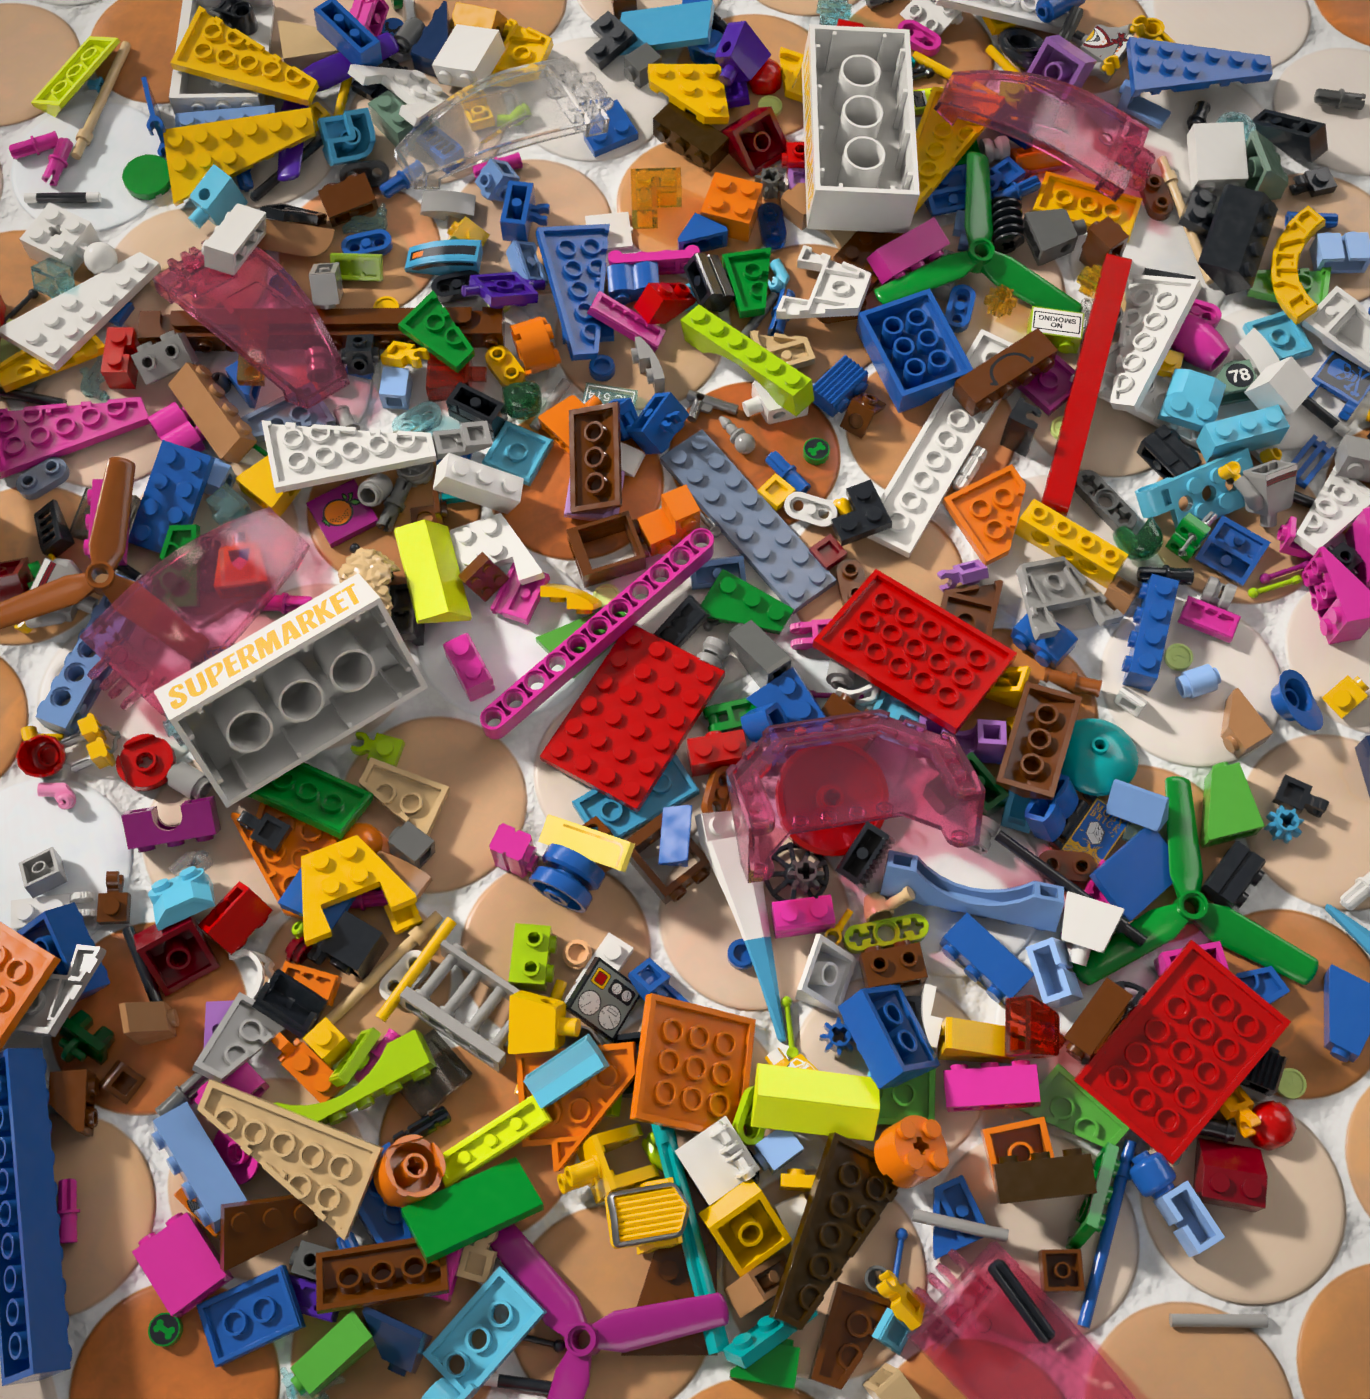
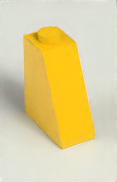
(972, 1041)

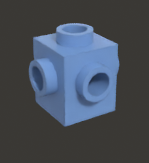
(494, 179)

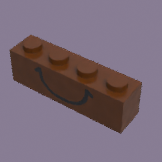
(1005, 372)

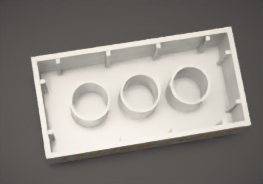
(859, 129)
(291, 689)

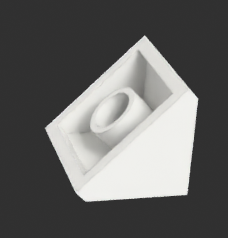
(826, 975)

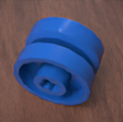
(567, 877)

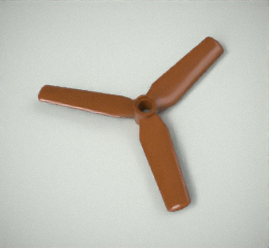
(106, 550)

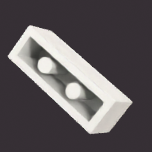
(234, 239)
(478, 483)

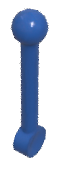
(901, 1235)

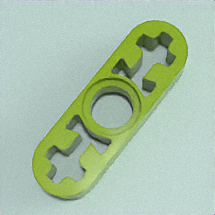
(905, 921)

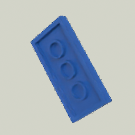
(170, 494)

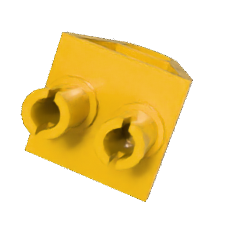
(594, 1168)

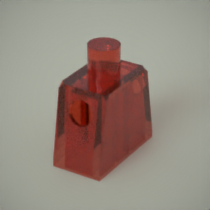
(442, 379)
(1031, 1029)

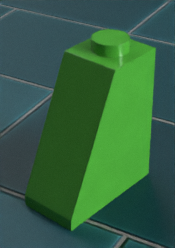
(1228, 806)
(332, 1355)

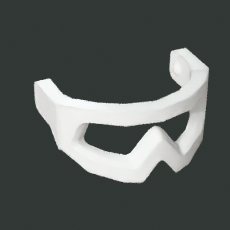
(856, 693)
(262, 969)

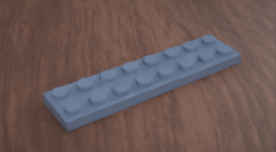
(748, 521)

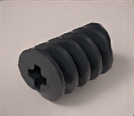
(1007, 224)

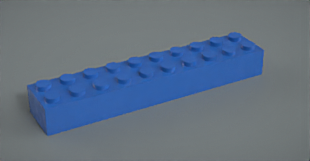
(31, 1256)

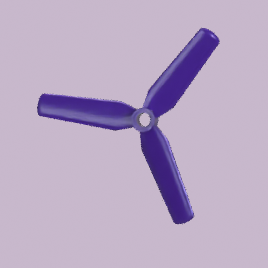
(328, 73)

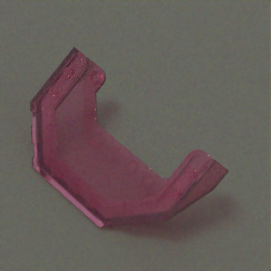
(848, 774)

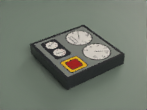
(603, 999)

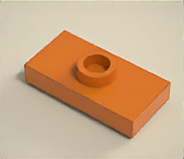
(318, 981)

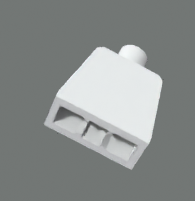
(766, 405)
(1088, 925)

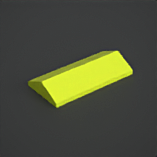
(74, 74)
(432, 572)
(815, 1102)

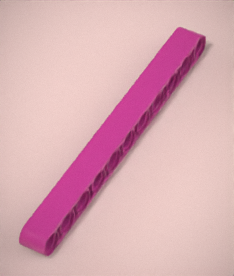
(596, 644)

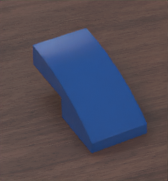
(651, 978)

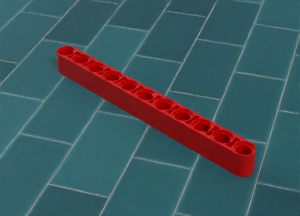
(1086, 384)

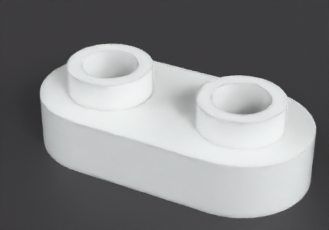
(811, 509)
(398, 972)

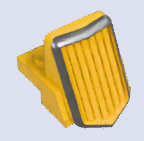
(647, 1216)

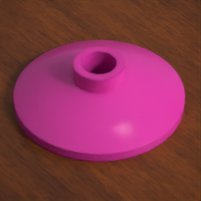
(237, 1161)

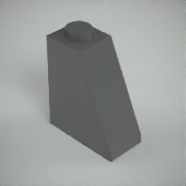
(758, 653)

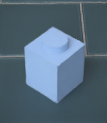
(395, 388)
(777, 1150)

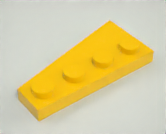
(24, 369)

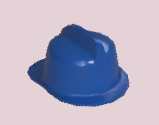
(1295, 701)

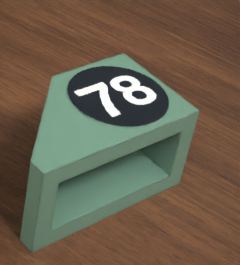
(1237, 377)

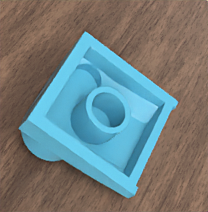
(1191, 399)
(181, 896)

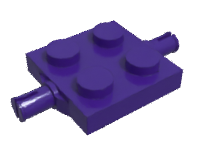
(503, 289)

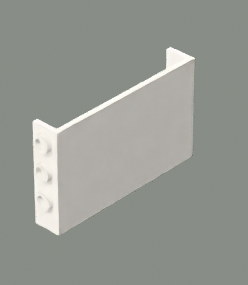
(197, 93)

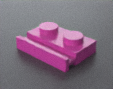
(517, 600)

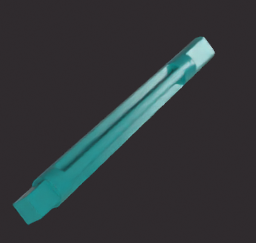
(692, 1245)

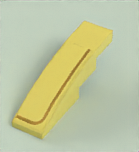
(588, 842)

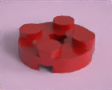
(132, 755)

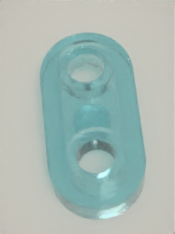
(416, 418)

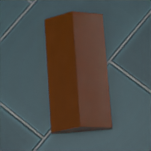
(595, 459)
(1038, 742)
(377, 1276)

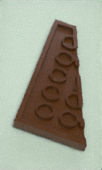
(670, 1281)

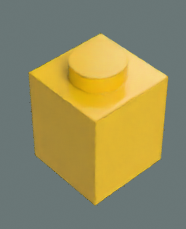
(327, 1042)

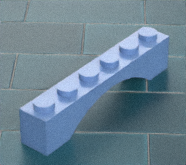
(1030, 904)

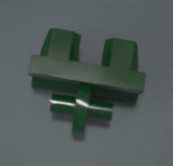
(80, 1043)

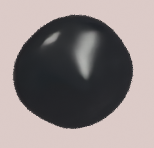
(1019, 46)

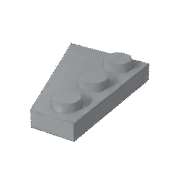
(236, 1040)

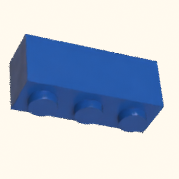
(347, 34)
(985, 959)

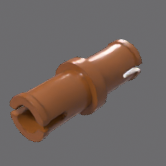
(1073, 682)

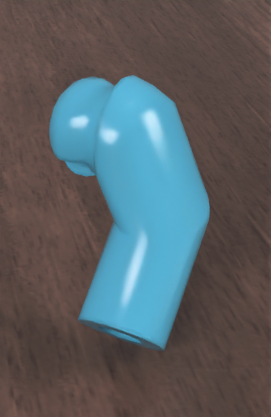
(781, 276)

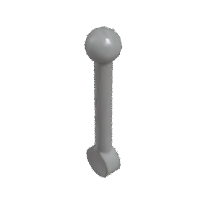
(715, 530)

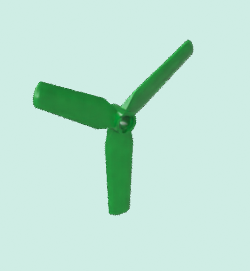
(993, 264)
(1213, 920)

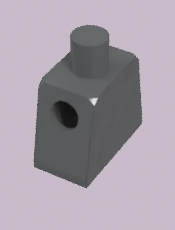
(1051, 234)

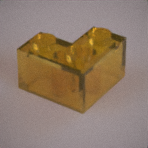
(652, 190)

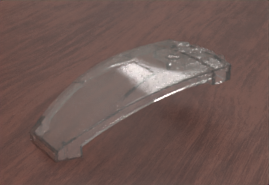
(502, 116)

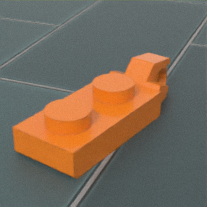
(306, 1068)

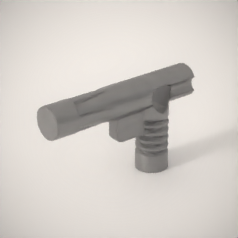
(707, 404)

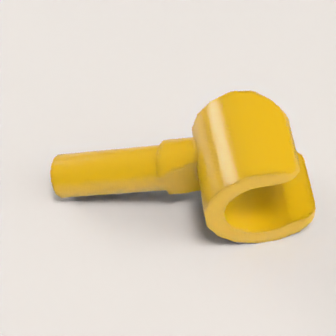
(31, 731)
(837, 930)

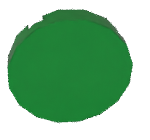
(146, 177)

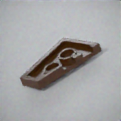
(260, 1225)
(846, 1334)

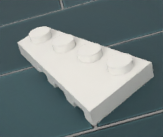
(1332, 511)

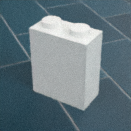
(468, 55)
(1217, 155)

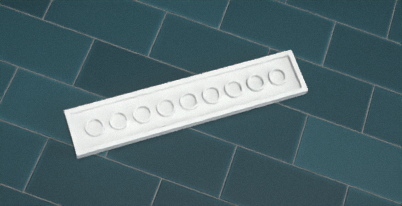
(934, 459)

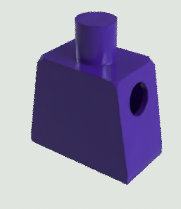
(740, 53)

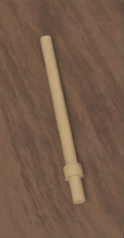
(85, 134)
(1171, 181)
(416, 936)

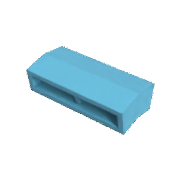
(566, 1071)

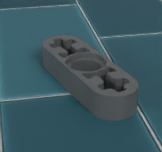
(1105, 490)

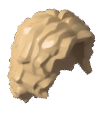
(374, 569)

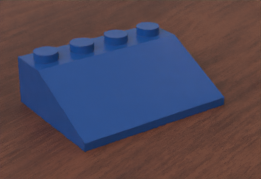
(912, 349)

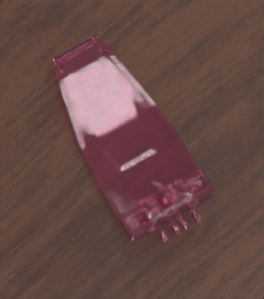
(1056, 120)
(262, 319)
(192, 604)
(992, 1352)

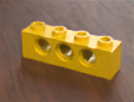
(1065, 538)

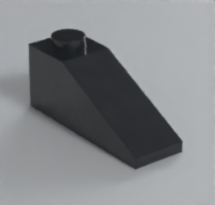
(1294, 135)

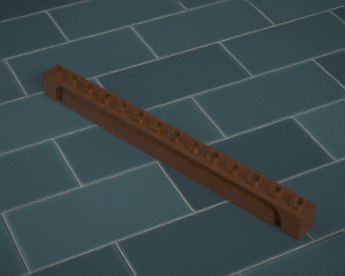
(480, 328)

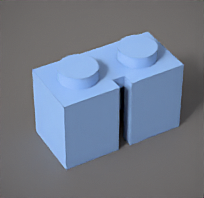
(1341, 253)
(1050, 968)
(1194, 1223)

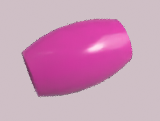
(1200, 343)

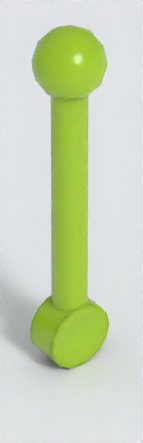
(1254, 592)
(792, 1051)

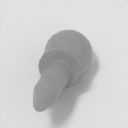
(743, 441)

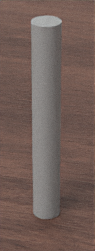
(960, 1225)
(1219, 1320)

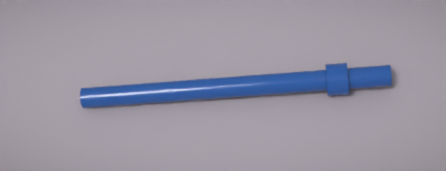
(1106, 1235)

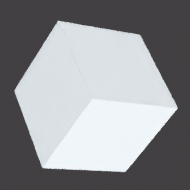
(1281, 385)

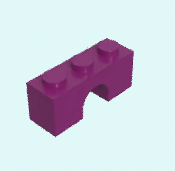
(145, 829)

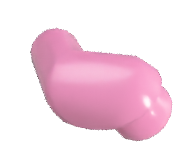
(60, 791)

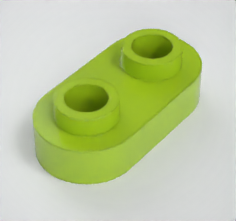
(743, 1117)

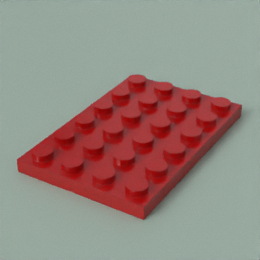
(915, 650)
(632, 717)
(1182, 1051)

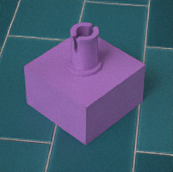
(1062, 61)

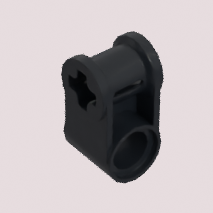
(238, 15)

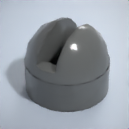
(223, 381)
(870, 1277)

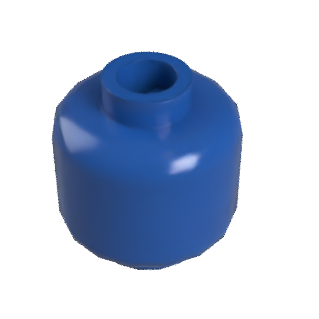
(1152, 1174)

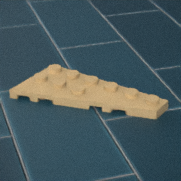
(305, 1156)

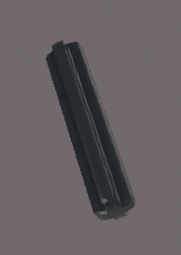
(1021, 1301)

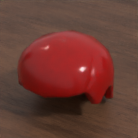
(767, 79)
(41, 756)
(1276, 1125)

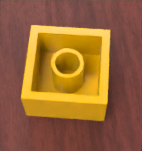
(745, 1227)

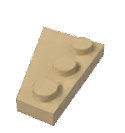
(405, 793)

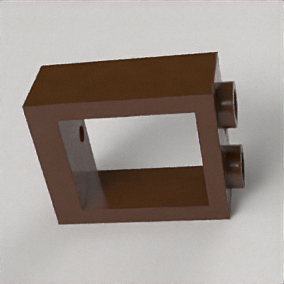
(602, 528)
(677, 889)
(1097, 1020)

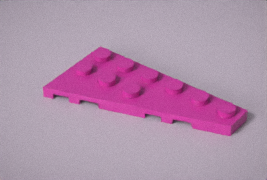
(60, 429)

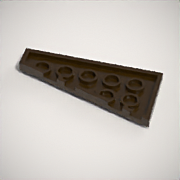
(835, 1223)

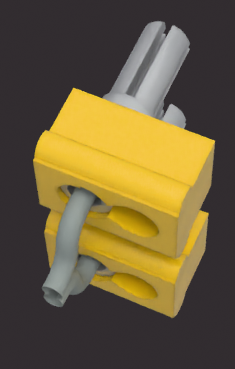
(99, 751)

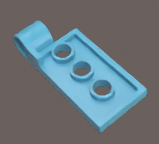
(1166, 493)
(501, 1338)

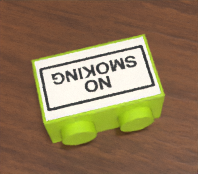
(1059, 326)

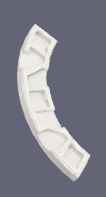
(1261, 355)

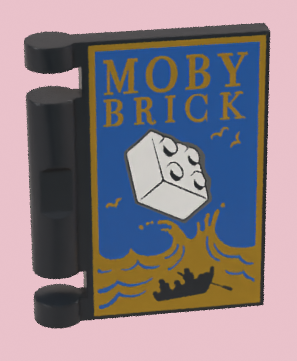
(1091, 830)

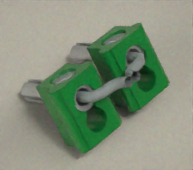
(1189, 535)

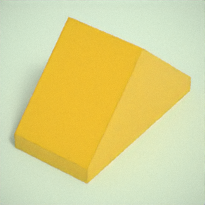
(1010, 686)

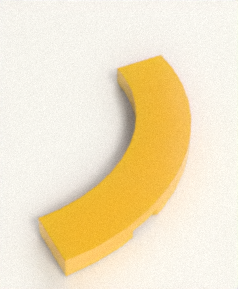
(1284, 265)

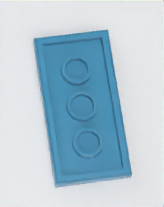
(671, 25)
(671, 790)

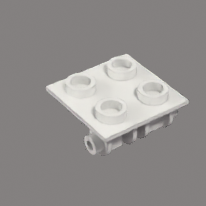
(931, 15)
(717, 1160)

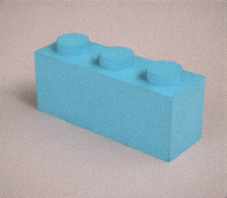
(1248, 430)

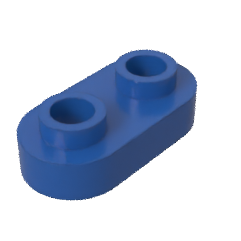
(368, 242)
(960, 310)

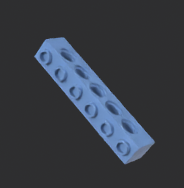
(63, 687)

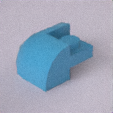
(347, 136)

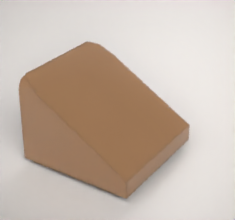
(1120, 594)

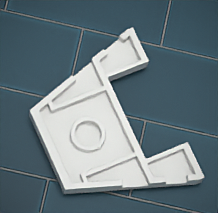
(408, 85)
(837, 291)
(498, 542)

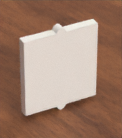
(619, 232)

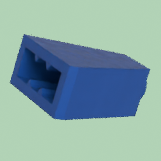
(1345, 1013)

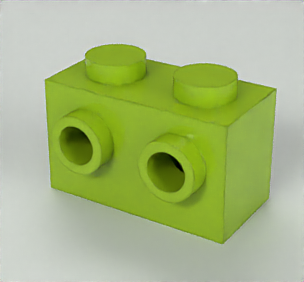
(531, 957)

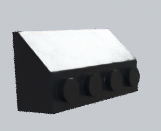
(1237, 238)

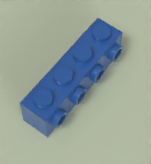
(1150, 632)

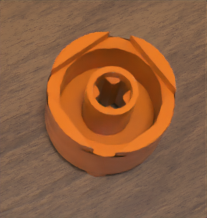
(534, 345)
(911, 1151)
(412, 1154)

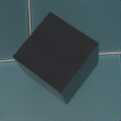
(354, 946)

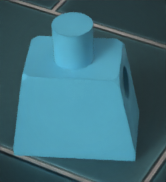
(214, 197)

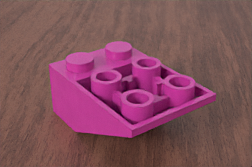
(1337, 597)

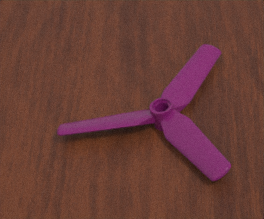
(616, 1332)

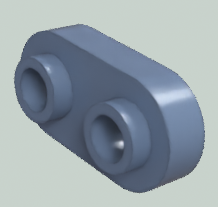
(42, 478)

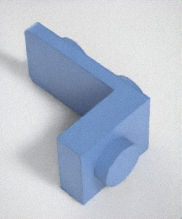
(1141, 107)

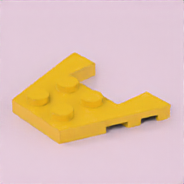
(522, 46)
(341, 874)

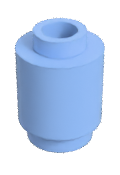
(1198, 681)

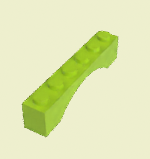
(782, 381)
(400, 1062)

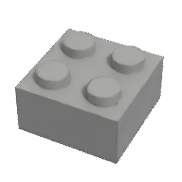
(42, 872)

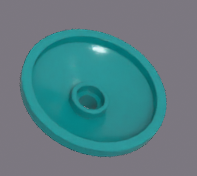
(1093, 768)

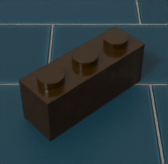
(690, 137)
(1044, 1176)

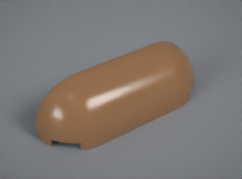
(296, 238)

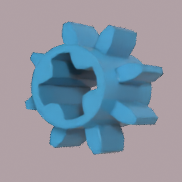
(1276, 828)

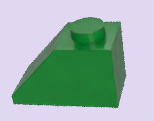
(774, 1368)

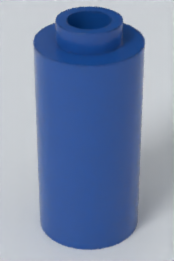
(1052, 9)

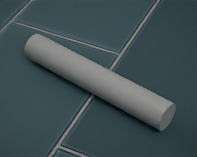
(554, 398)

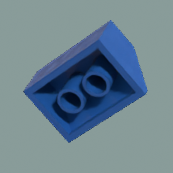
(59, 933)
(888, 1035)

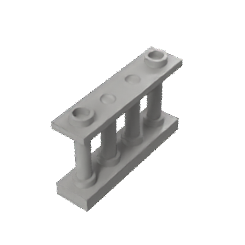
(443, 1017)

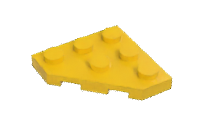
(692, 88)

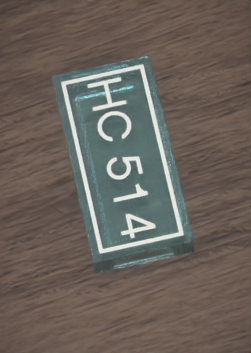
(608, 393)

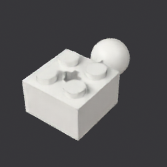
(68, 240)

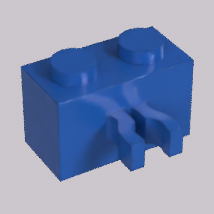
(520, 211)
(658, 423)

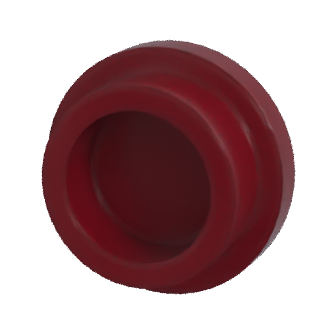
(297, 950)

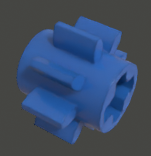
(840, 1045)

